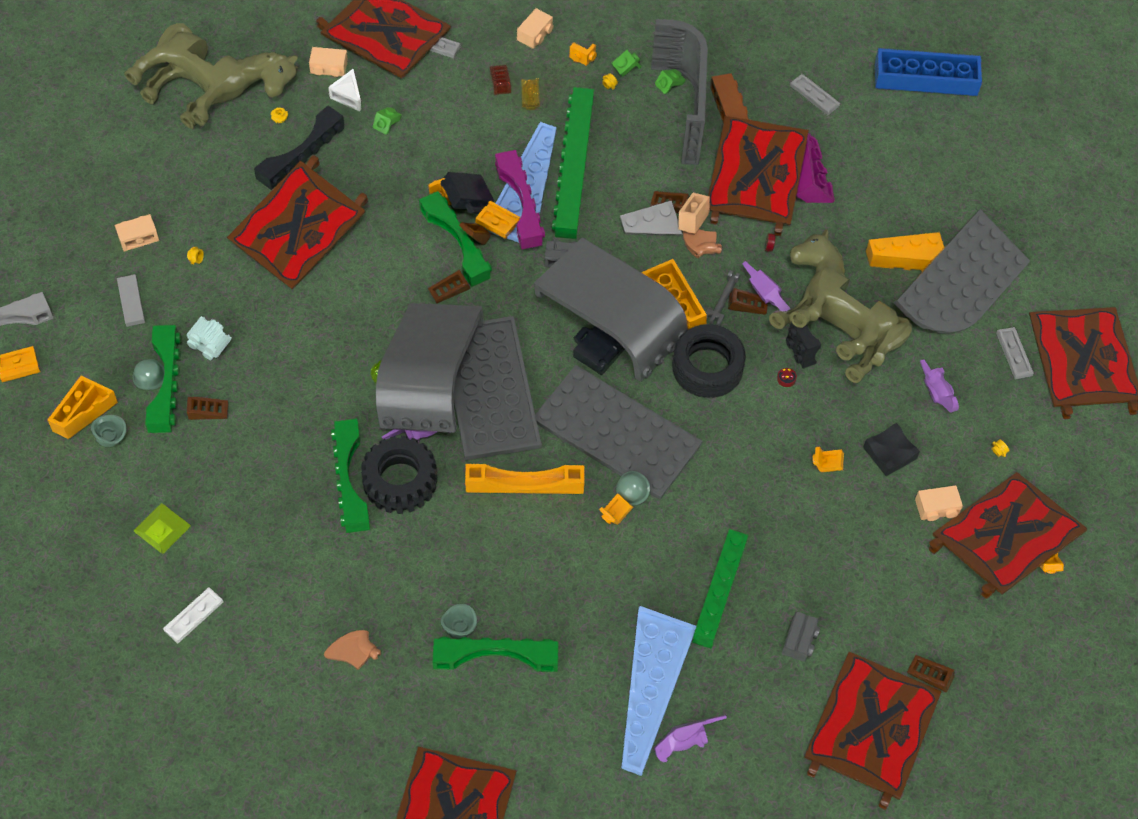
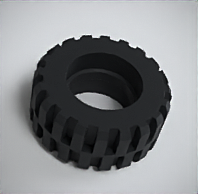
(399, 496)

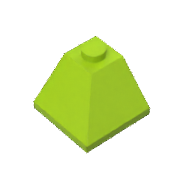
(162, 528)

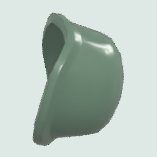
(148, 374)
(108, 430)
(633, 487)
(459, 621)

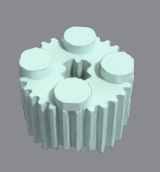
(208, 338)

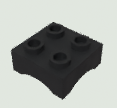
(803, 345)
(891, 449)

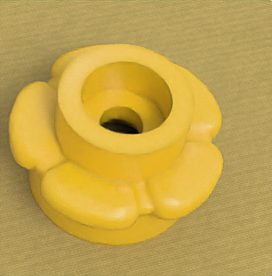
(609, 81)
(279, 115)
(195, 255)
(1000, 448)

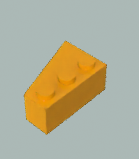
(81, 407)

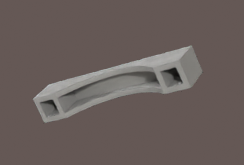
(28, 310)

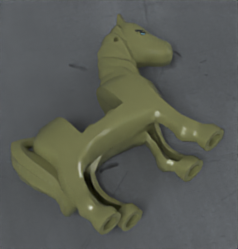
(220, 82)
(873, 329)

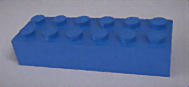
(928, 72)

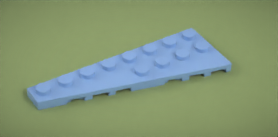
(536, 164)
(657, 662)

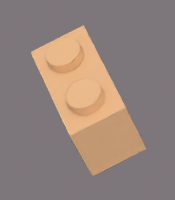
(535, 28)
(328, 61)
(694, 213)
(136, 232)
(938, 503)

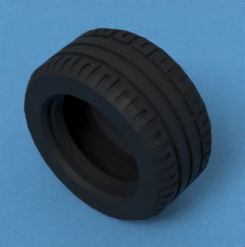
(714, 338)

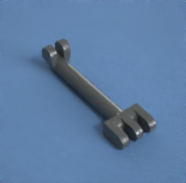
(715, 314)

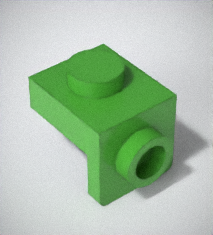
(626, 62)
(668, 79)
(385, 118)

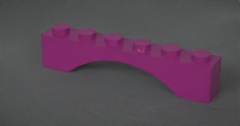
(510, 171)

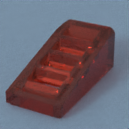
(501, 88)

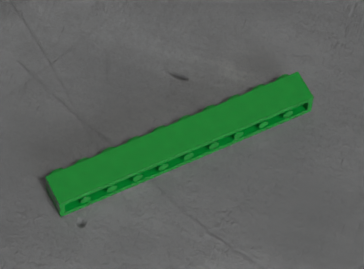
(574, 163)

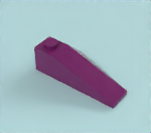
(813, 182)

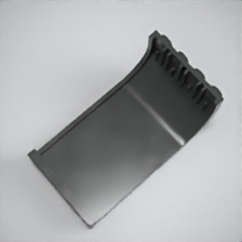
(684, 49)
(618, 301)
(422, 366)

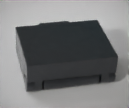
(467, 191)
(597, 349)

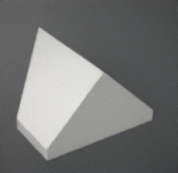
(346, 91)

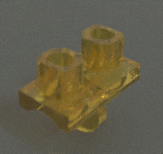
(530, 94)

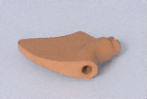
(701, 243)
(353, 649)

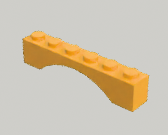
(488, 479)

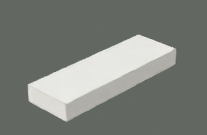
(193, 615)

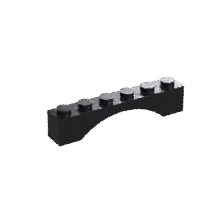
(274, 169)

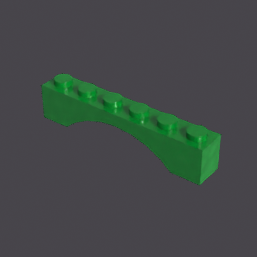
(437, 212)
(160, 411)
(355, 509)
(720, 589)
(539, 655)

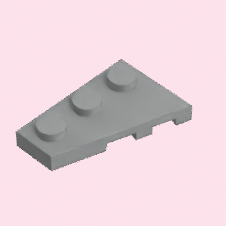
(652, 220)

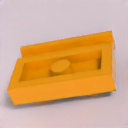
(497, 219)
(18, 364)

